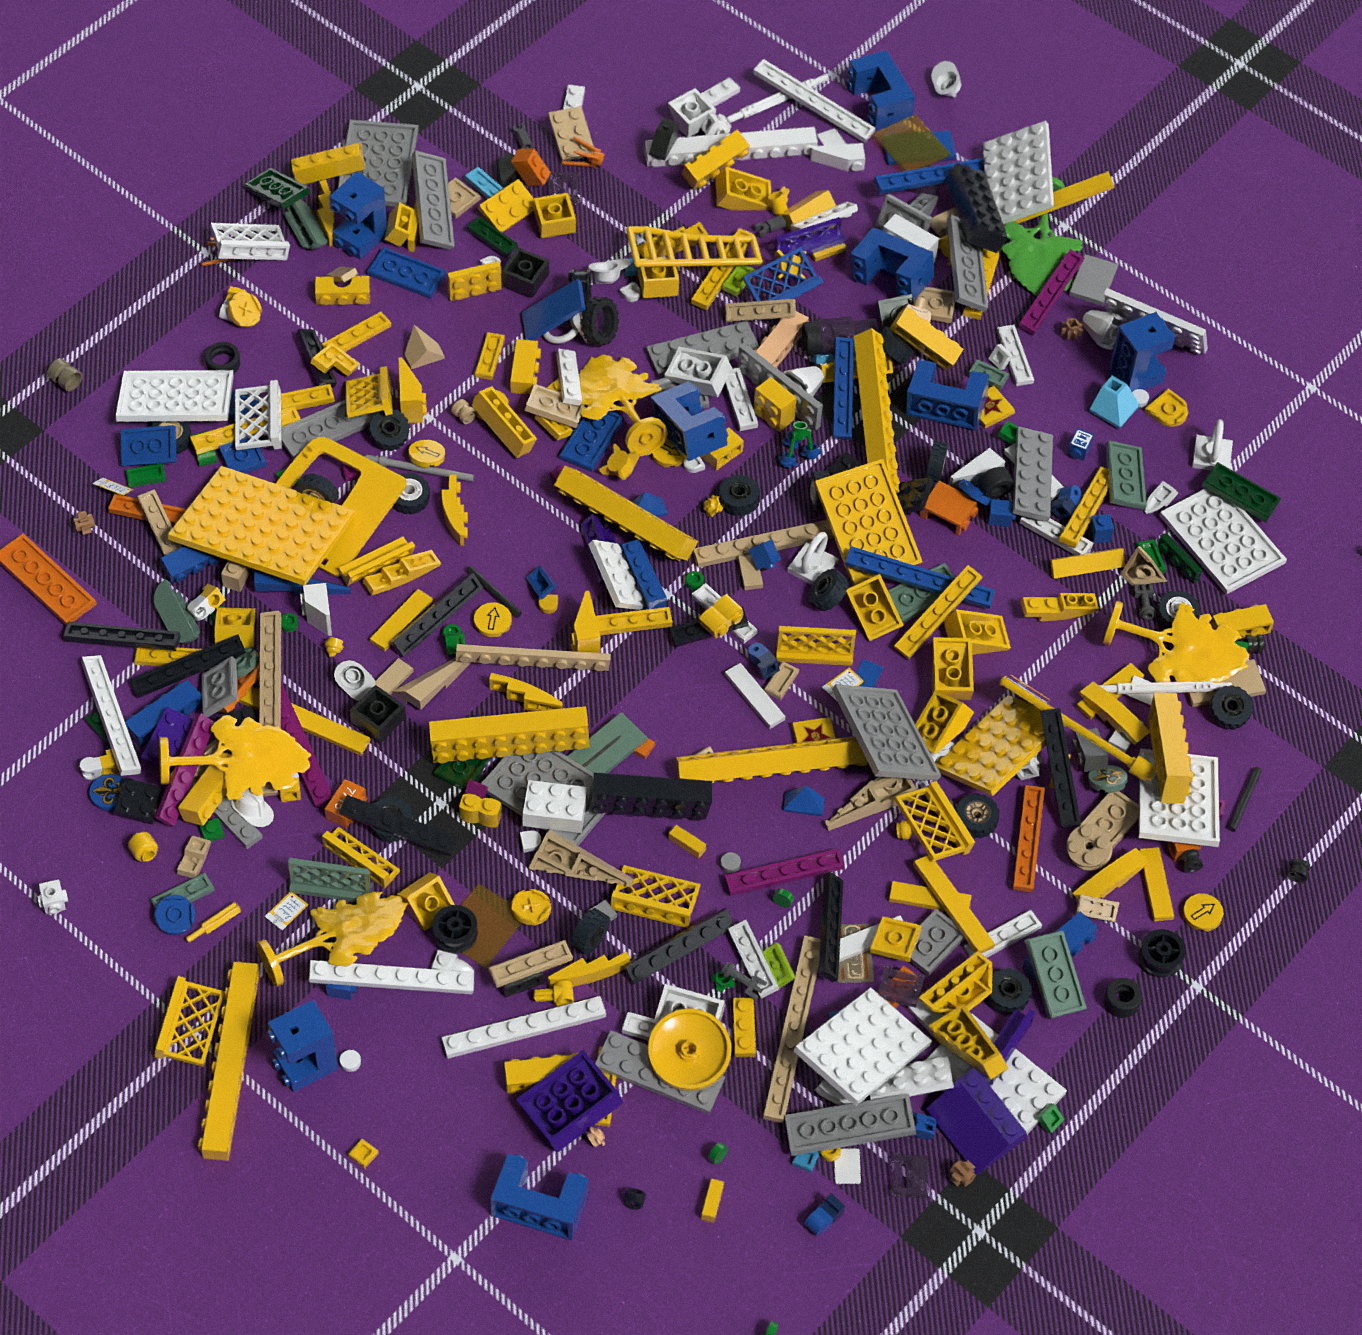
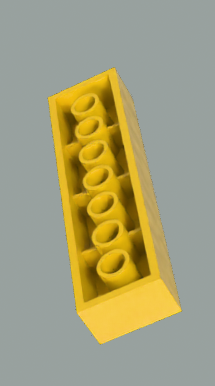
(625, 514)
(509, 734)

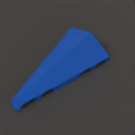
(266, 582)

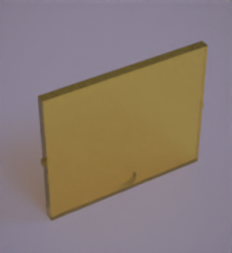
(911, 144)
(494, 924)

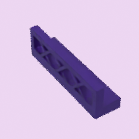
(811, 242)
(595, 531)
(1011, 1036)

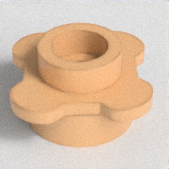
(596, 1136)

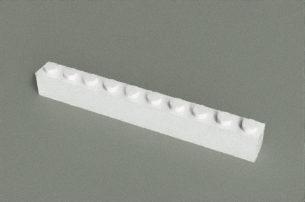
(762, 145)

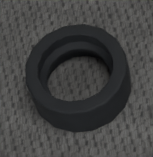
(811, 338)
(222, 348)

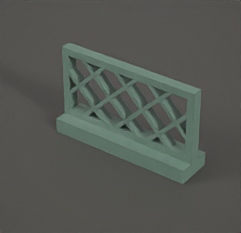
(322, 885)

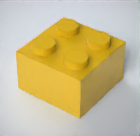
(554, 215)
(658, 280)
(774, 404)

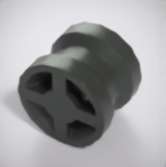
(1255, 644)
(1191, 861)
(1298, 870)

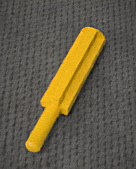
(215, 921)

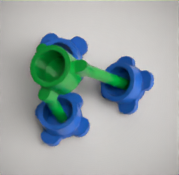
(792, 439)

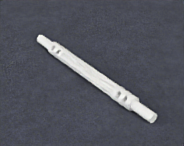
(772, 100)
(1164, 687)

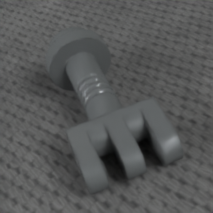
(1146, 611)
(751, 984)

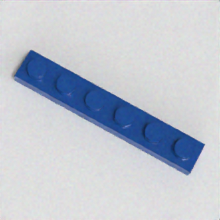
(843, 388)

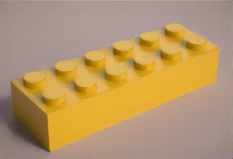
(1170, 748)

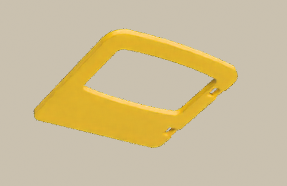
(370, 498)

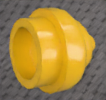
(333, 646)
(904, 830)

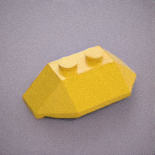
(964, 985)

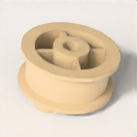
(1087, 836)

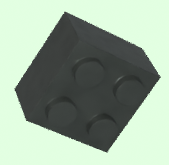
(525, 272)
(377, 714)

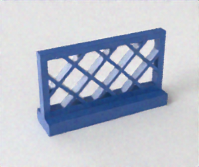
(792, 292)

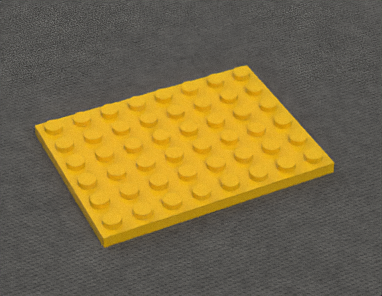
(262, 525)

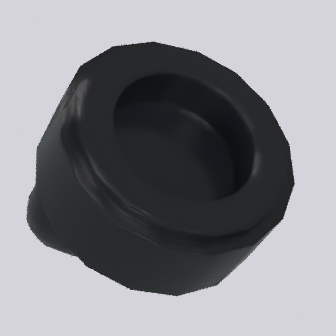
(636, 1196)

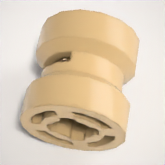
(462, 410)

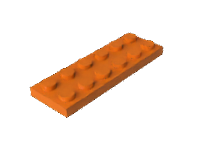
(45, 579)

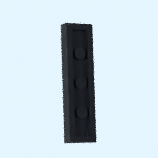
(311, 347)
(693, 631)

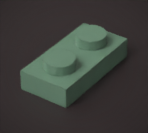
(996, 376)

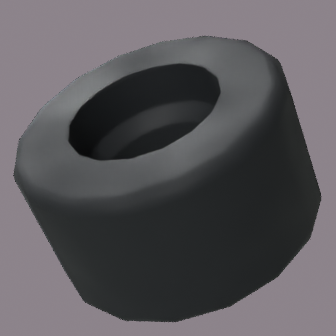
(995, 482)
(1127, 987)

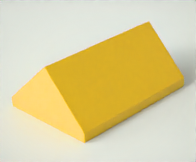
(809, 206)

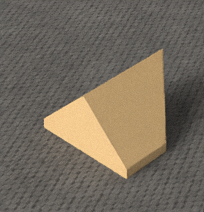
(422, 349)
(1142, 569)

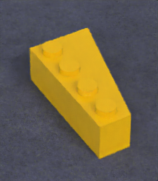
(715, 160)
(966, 1039)

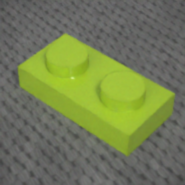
(735, 283)
(778, 964)

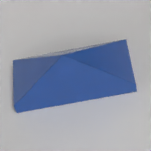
(652, 504)
(542, 582)
(804, 801)

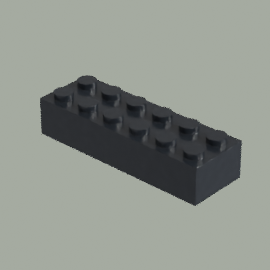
(976, 208)
(650, 796)

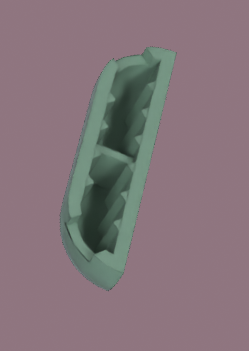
(305, 225)
(174, 612)

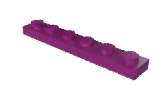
(1051, 292)
(184, 774)
(784, 872)

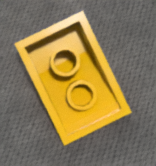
(742, 190)
(411, 396)
(874, 607)
(986, 630)
(586, 632)
(953, 667)
(942, 721)

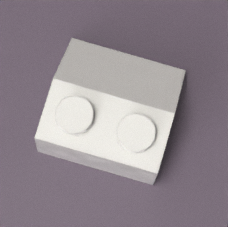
(690, 111)
(316, 607)

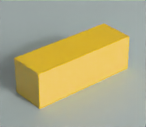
(687, 841)
(712, 1200)

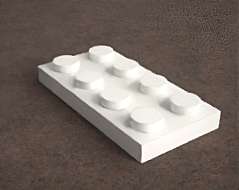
(617, 575)
(917, 1079)

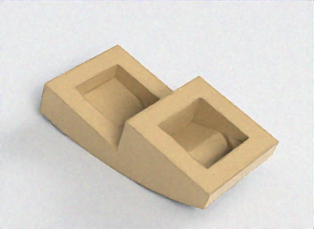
(194, 857)

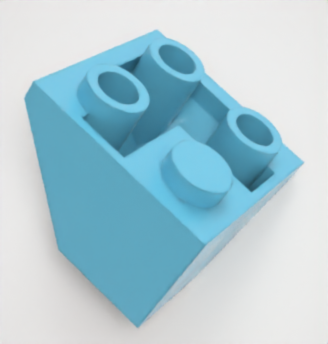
(1114, 402)

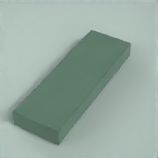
(191, 889)

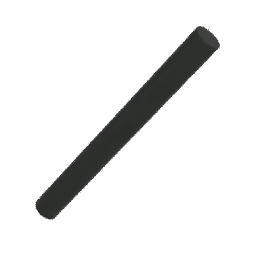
(497, 594)
(1244, 799)

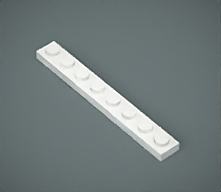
(814, 100)
(111, 715)
(392, 977)
(523, 1027)

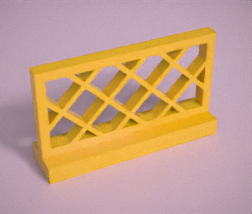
(382, 391)
(815, 653)
(946, 817)
(651, 907)
(173, 1014)

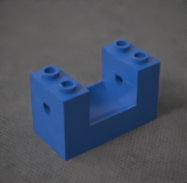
(894, 96)
(365, 213)
(886, 252)
(1136, 351)
(944, 402)
(688, 428)
(304, 1046)
(536, 1210)

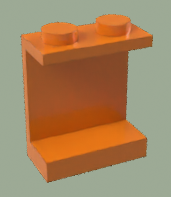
(951, 506)

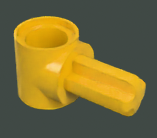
(778, 200)
(561, 993)

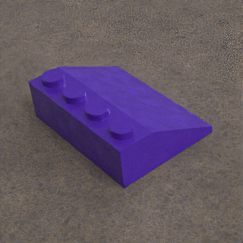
(570, 1101)
(977, 1121)

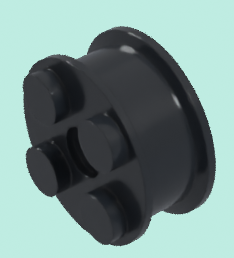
(585, 277)
(455, 929)
(1162, 953)

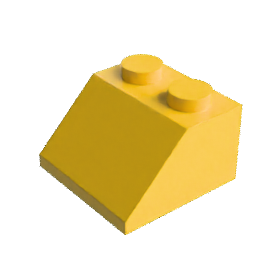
(234, 622)
(425, 899)

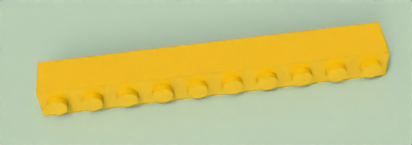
(875, 401)
(772, 760)
(230, 1061)

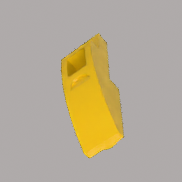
(454, 511)
(1061, 607)

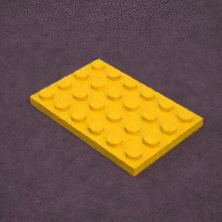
(867, 515)
(996, 746)

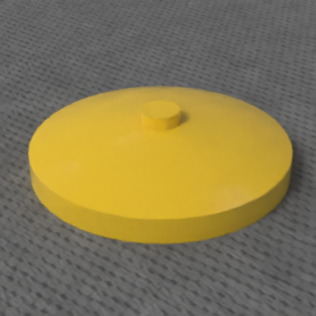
(689, 1049)

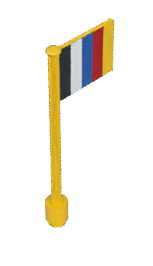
(1138, 766)

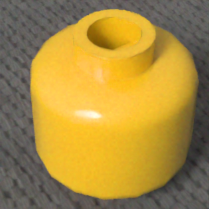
(143, 846)

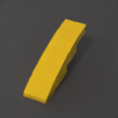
(325, 214)
(676, 243)
(402, 573)
(516, 690)
(1115, 712)
(1113, 875)
(583, 973)

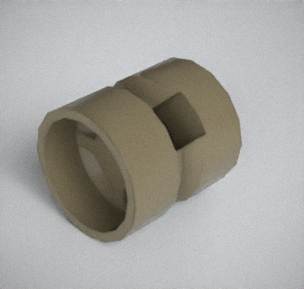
(64, 374)

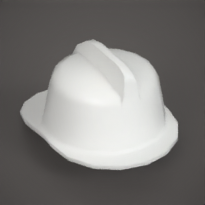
(946, 79)
(608, 271)
(354, 679)
(253, 809)

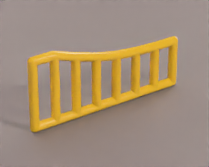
(688, 261)

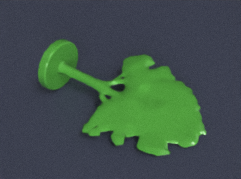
(1037, 259)

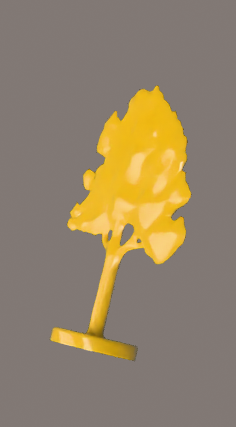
(608, 381)
(1197, 651)
(257, 757)
(355, 927)

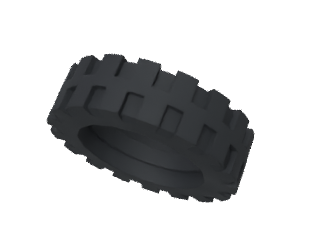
(610, 321)

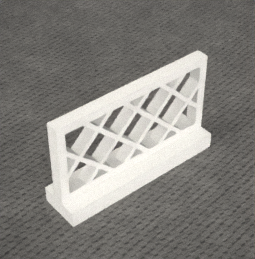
(246, 248)
(273, 413)

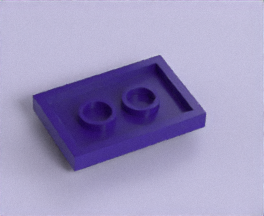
(174, 727)

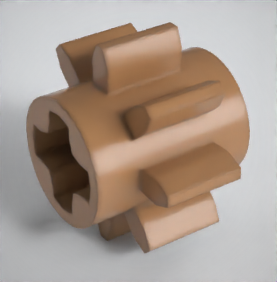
(1071, 329)
(84, 522)
(962, 1173)

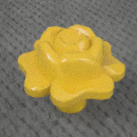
(712, 506)

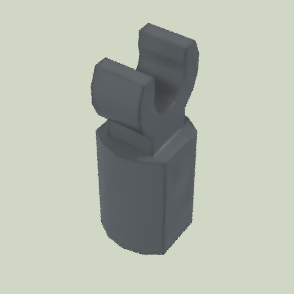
(523, 137)
(770, 225)

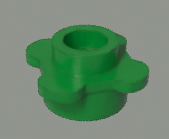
(720, 986)

